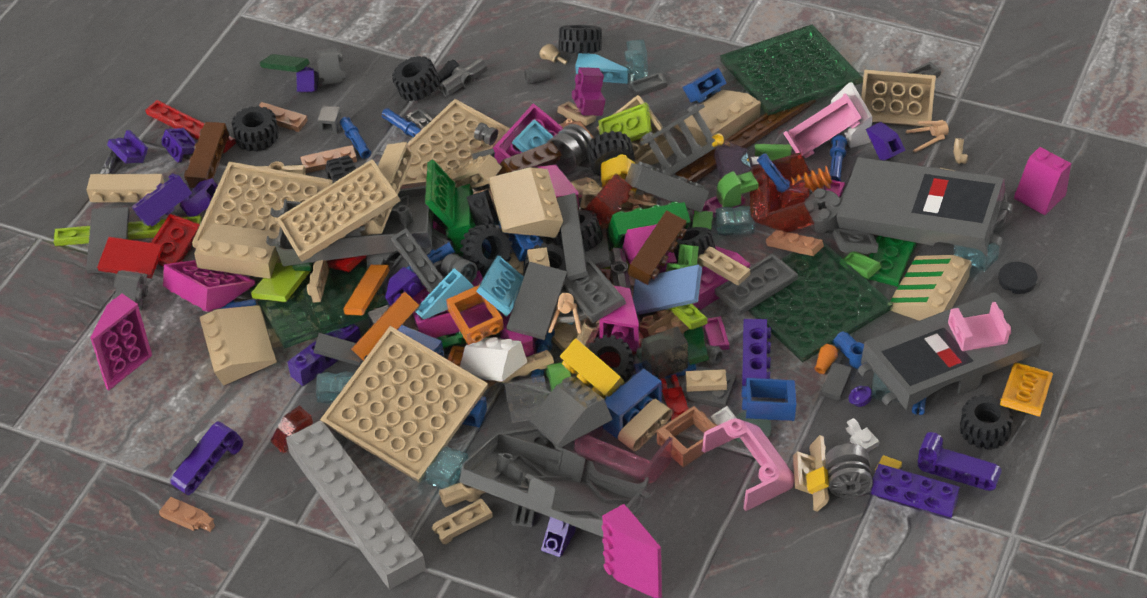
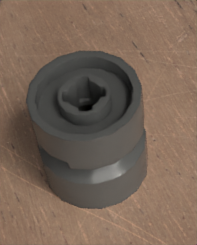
(465, 267)

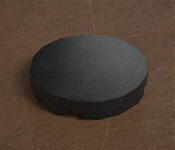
(1017, 277)

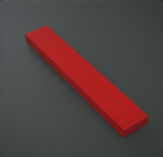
(180, 120)

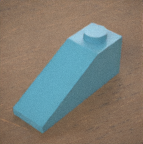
(612, 71)
(436, 301)

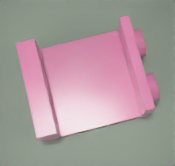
(980, 330)

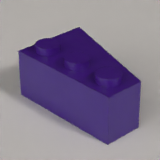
(162, 200)

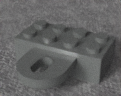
(673, 188)

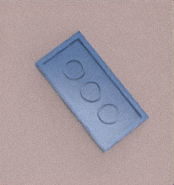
(668, 290)

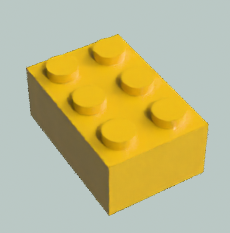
(591, 369)

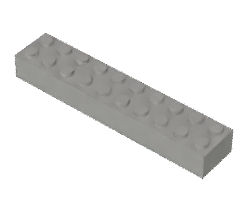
(356, 505)

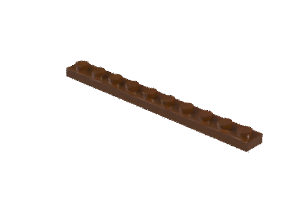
(742, 138)

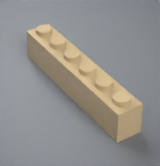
(394, 167)

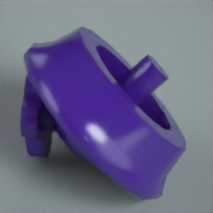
(860, 396)

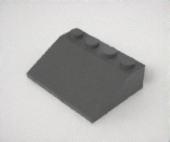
(570, 412)

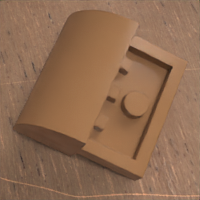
(660, 322)

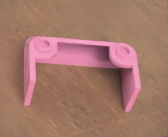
(823, 126)
(773, 473)

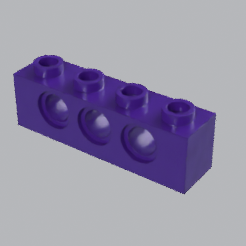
(756, 349)
(308, 365)
(915, 490)

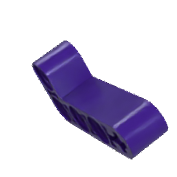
(205, 456)
(956, 466)

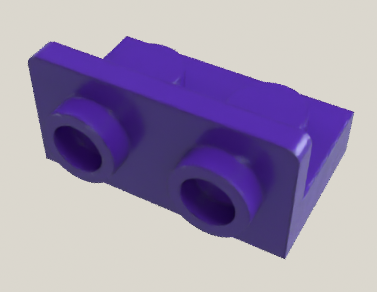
(178, 143)
(128, 149)

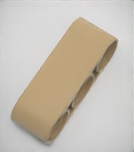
(644, 425)

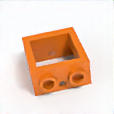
(467, 300)

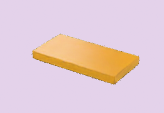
(1026, 389)

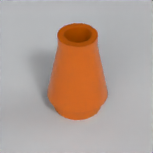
(826, 357)

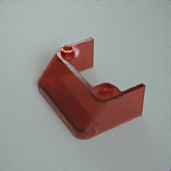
(766, 200)

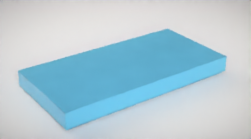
(501, 285)

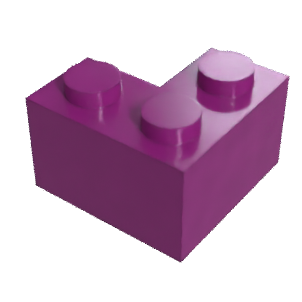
(588, 91)

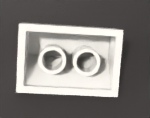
(857, 135)
(493, 358)

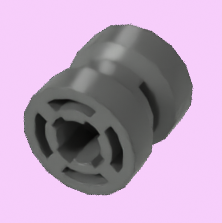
(487, 134)

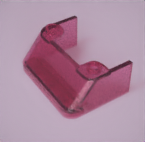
(622, 460)

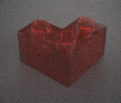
(609, 198)

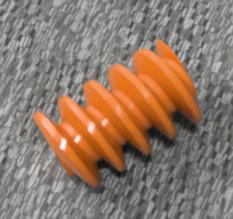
(816, 180)

